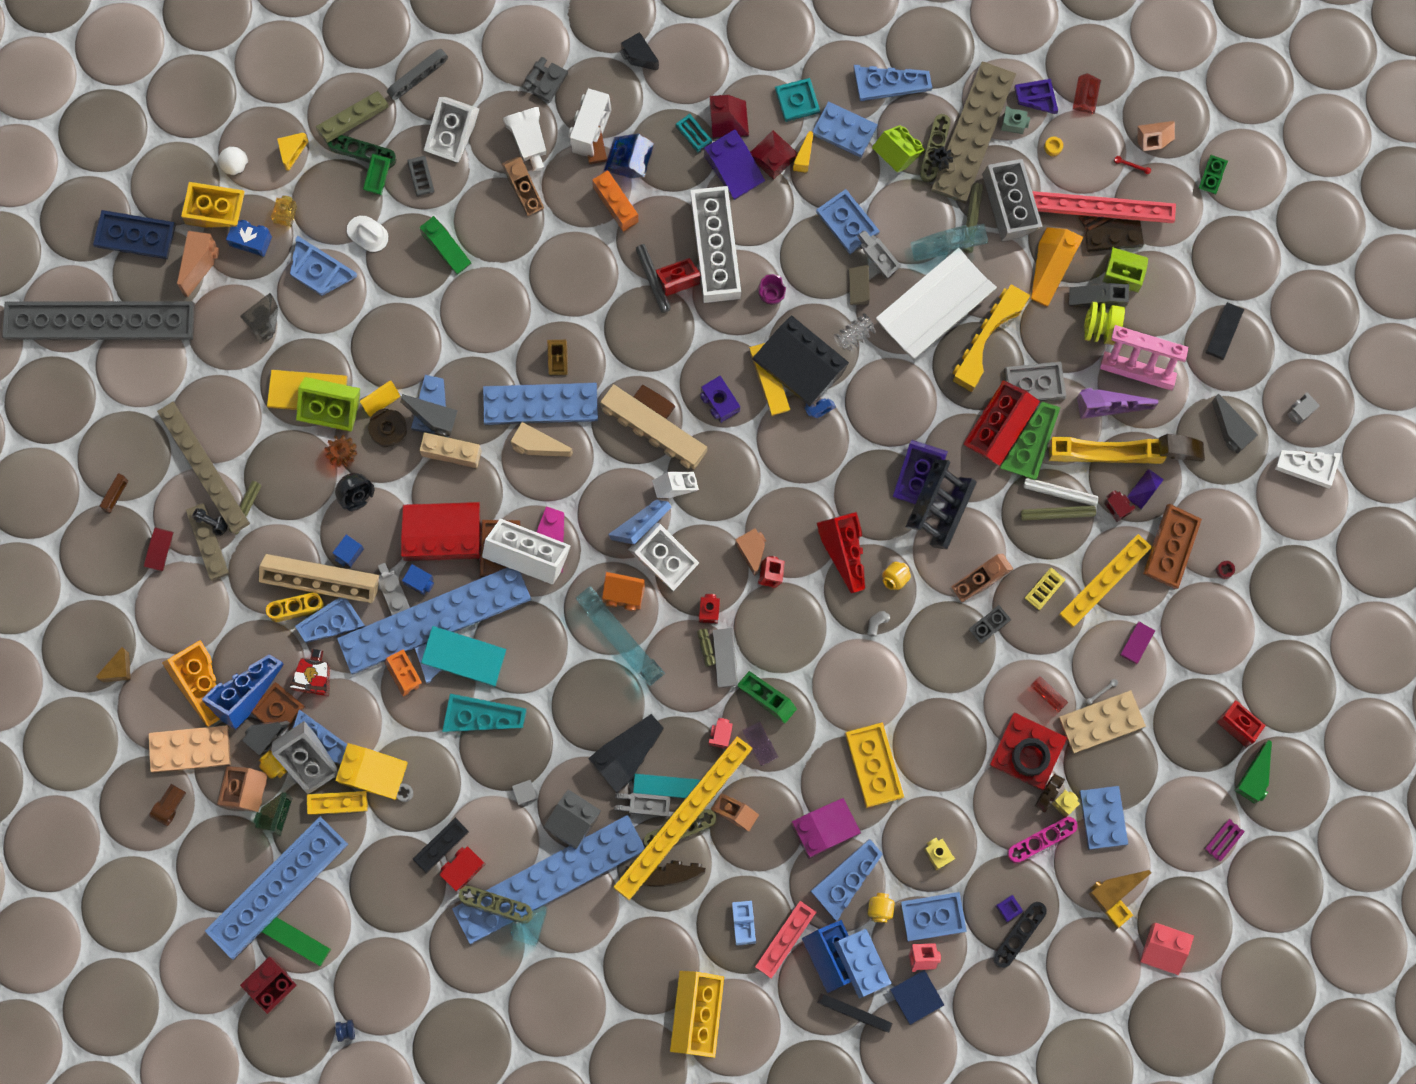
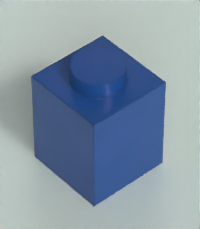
(347, 551)
(418, 580)

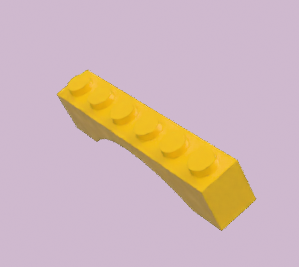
(1010, 307)
(1076, 450)

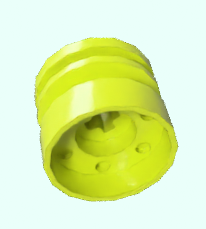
(1102, 323)

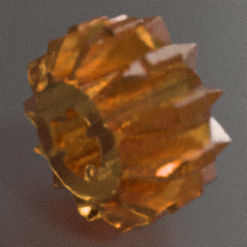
(340, 443)

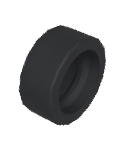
(1045, 757)

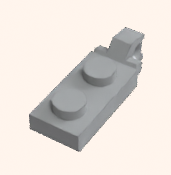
(878, 254)
(392, 590)

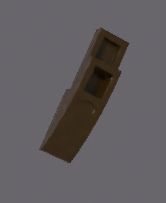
(674, 874)

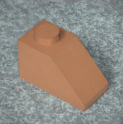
(752, 547)
(735, 812)

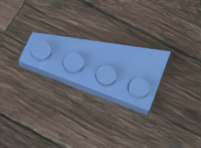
(883, 83)

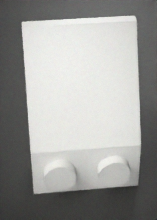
(451, 128)
(664, 556)

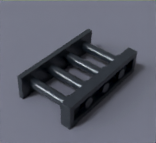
(954, 510)

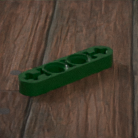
(362, 148)

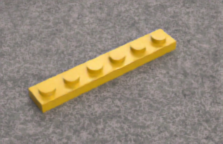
(1105, 580)

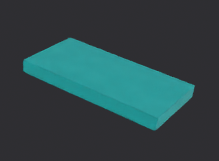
(463, 656)

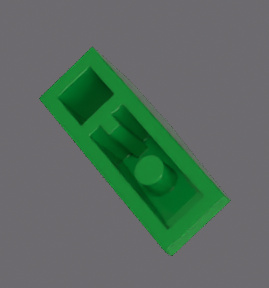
(444, 245)
(767, 697)
(1256, 778)

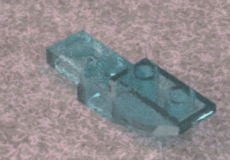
(948, 240)

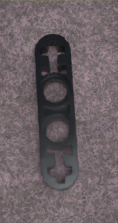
(1019, 934)
(854, 1013)

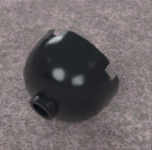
(353, 491)

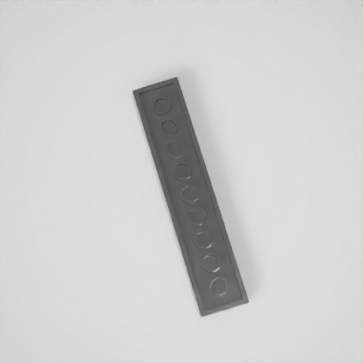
(98, 320)

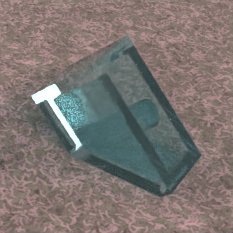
(530, 932)

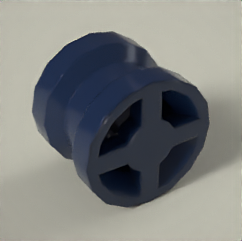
(345, 1030)

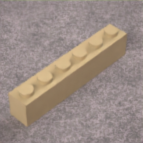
(654, 427)
(318, 578)

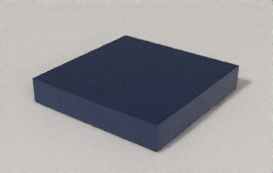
(917, 997)

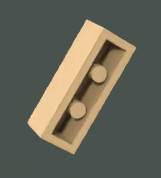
(450, 450)

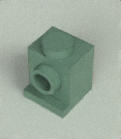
(1016, 126)

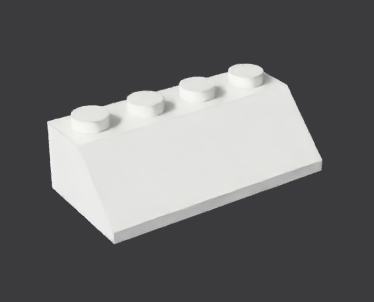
(525, 551)

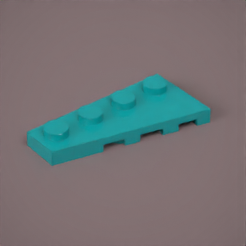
(476, 714)

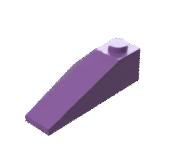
(1102, 403)

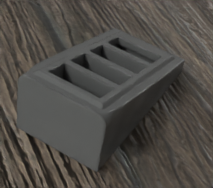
(416, 161)

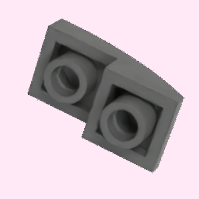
(990, 624)

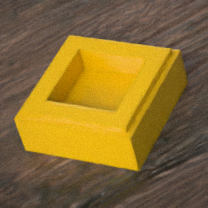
(1119, 914)

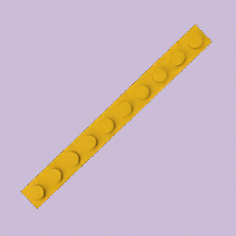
(682, 818)

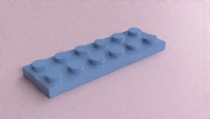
(540, 403)

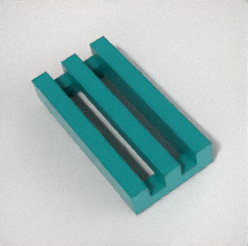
(678, 125)

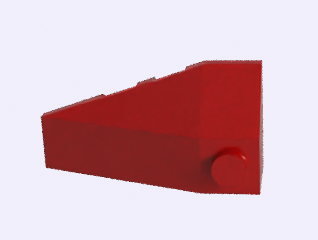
(841, 541)

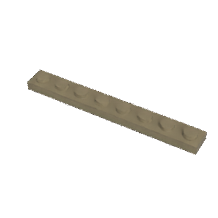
(203, 467)

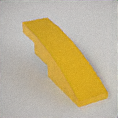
(771, 387)

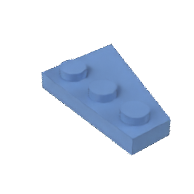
(640, 523)

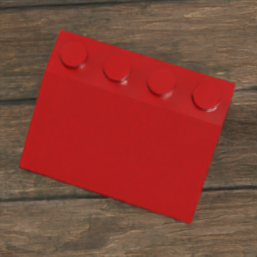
(441, 531)

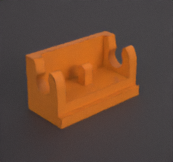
(403, 672)

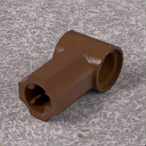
(165, 809)

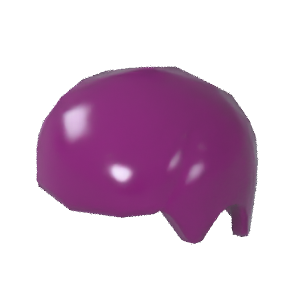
(771, 289)

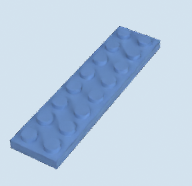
(276, 888)

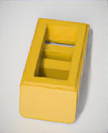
(802, 160)

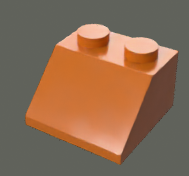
(623, 591)

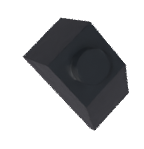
(639, 53)

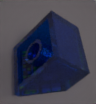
(629, 156)

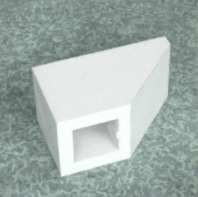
(675, 484)

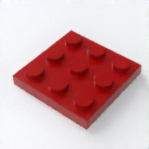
(1030, 756)

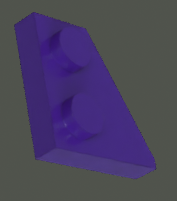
(1037, 95)

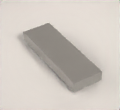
(725, 657)

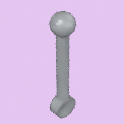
(1113, 683)

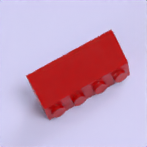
(1001, 422)

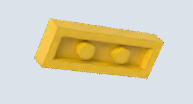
(337, 803)

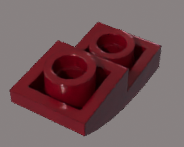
(158, 549)

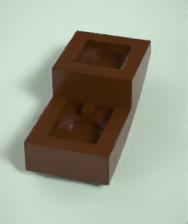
(654, 401)

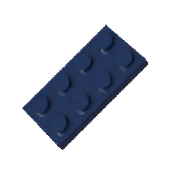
(134, 234)

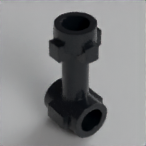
(218, 524)

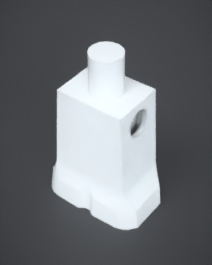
(527, 135)

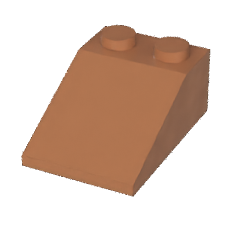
(196, 260)

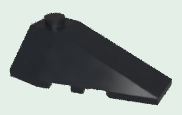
(623, 755)

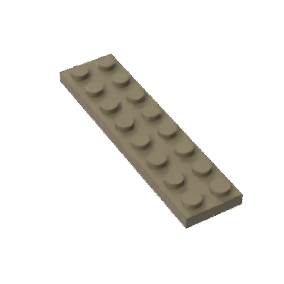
(974, 131)

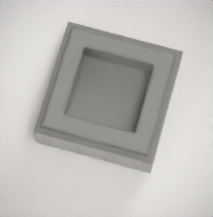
(524, 792)

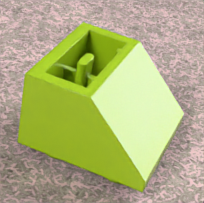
(898, 148)
(1126, 269)

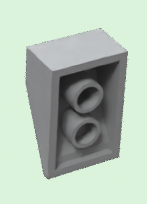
(304, 757)

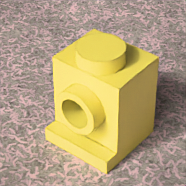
(1066, 803)
(936, 860)

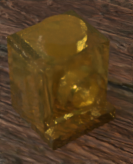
(286, 216)

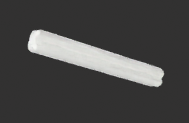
(1060, 492)

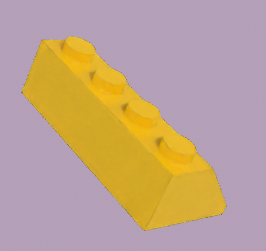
(697, 1013)

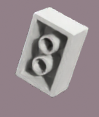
(593, 113)

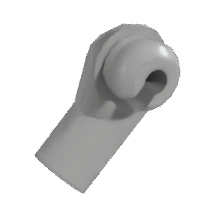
(877, 619)

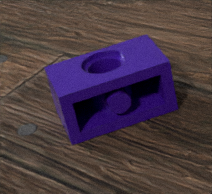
(718, 388)

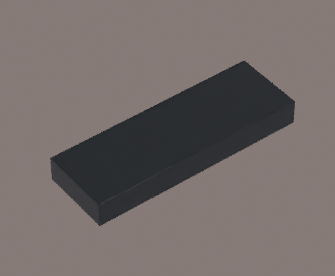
(1225, 331)
(440, 845)

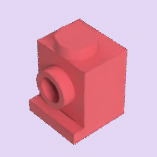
(721, 733)
(924, 957)

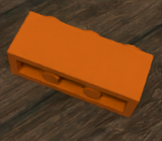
(615, 200)

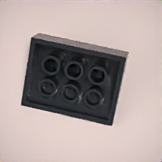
(801, 361)

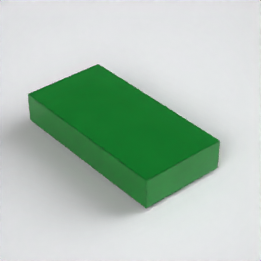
(377, 174)

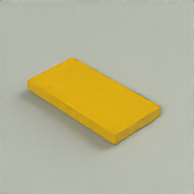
(285, 384)
(874, 765)

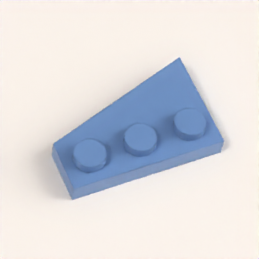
(434, 392)
(330, 621)
(332, 744)

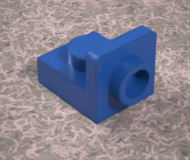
(822, 407)

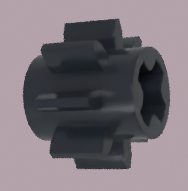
(946, 158)

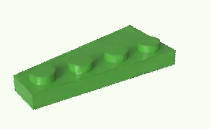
(1031, 446)

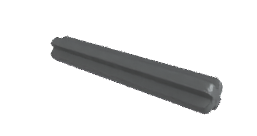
(653, 278)

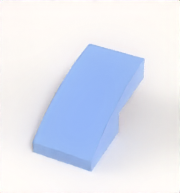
(743, 923)

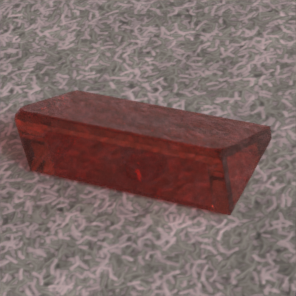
(1086, 93)
(1049, 694)

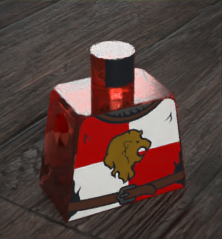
(312, 675)

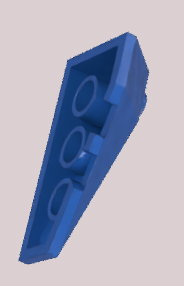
(239, 696)

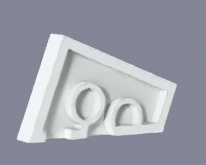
(1315, 468)

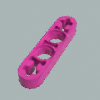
(1041, 838)

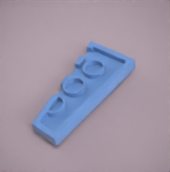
(845, 880)

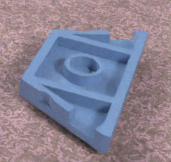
(318, 269)

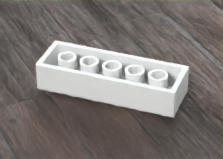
(715, 244)

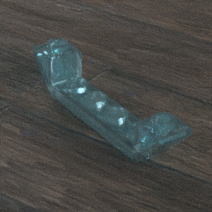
(619, 637)

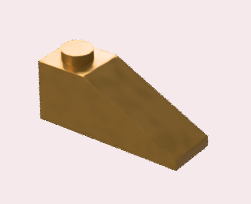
(1113, 890)

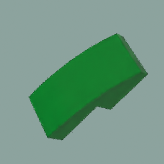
(1213, 174)

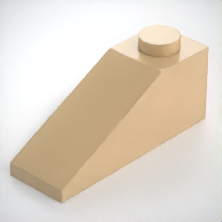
(534, 442)

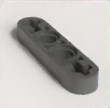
(417, 74)

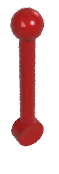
(1118, 160)

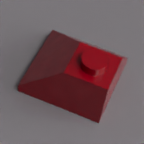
(728, 114)
(773, 154)

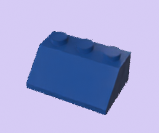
(825, 956)

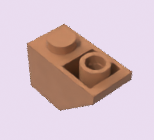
(1156, 135)

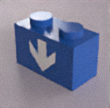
(249, 238)

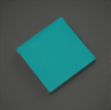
(797, 99)

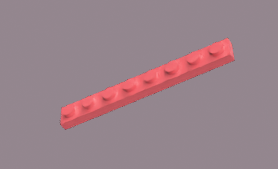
(1105, 207)

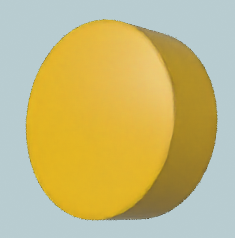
(1053, 146)

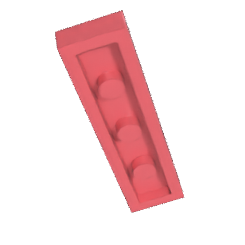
(785, 939)

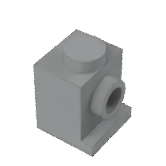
(1303, 408)

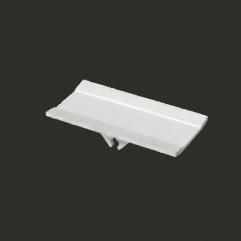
(935, 303)

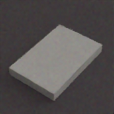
(1041, 380)

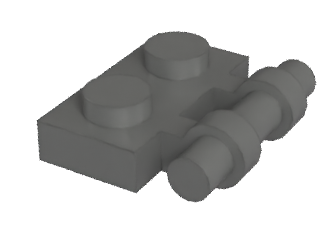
(550, 82)

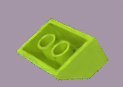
(327, 404)

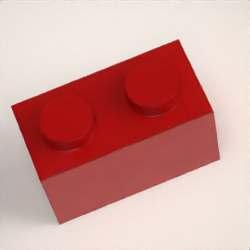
(462, 868)

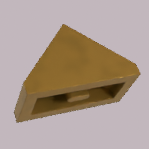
(557, 357)
(117, 668)

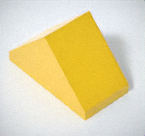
(291, 148)

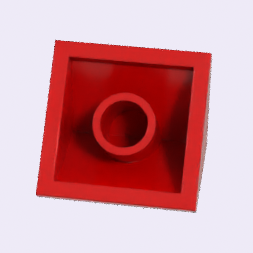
(678, 276)
(1241, 724)

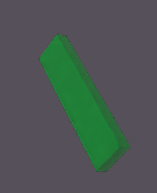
(297, 941)

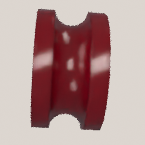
(1231, 567)

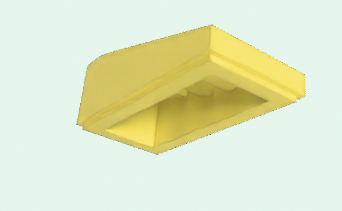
(1054, 575)

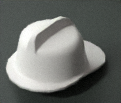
(367, 233)

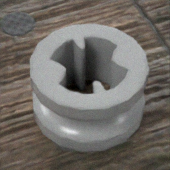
(410, 795)

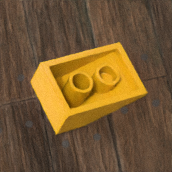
(212, 206)
(371, 771)

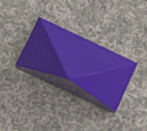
(1144, 488)

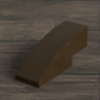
(1181, 447)

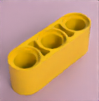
(285, 606)

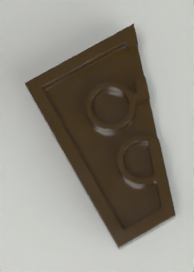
(1116, 234)

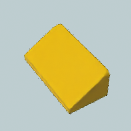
(380, 398)

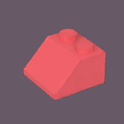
(1166, 948)

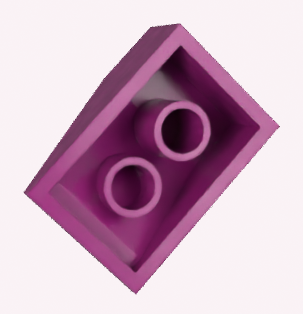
(825, 828)

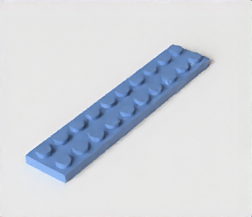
(448, 611)
(554, 876)

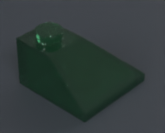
(273, 814)

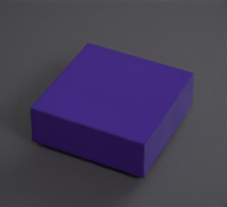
(1009, 908)

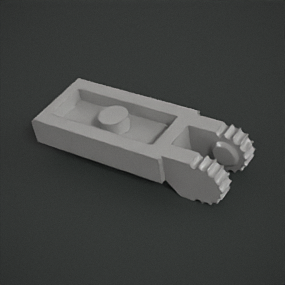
(644, 804)

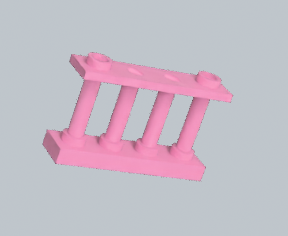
(1140, 371)

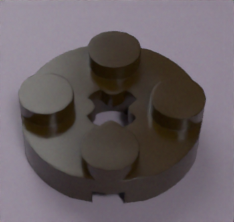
(386, 438)
(1049, 792)

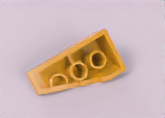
(1053, 259)
(194, 677)

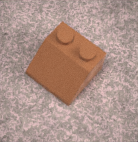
(242, 788)

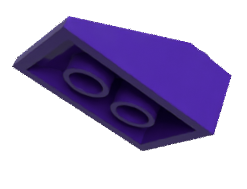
(733, 164)
(916, 470)

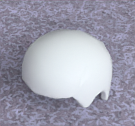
(232, 160)

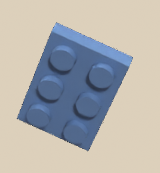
(844, 129)
(846, 220)
(1103, 817)
(933, 916)
(862, 963)

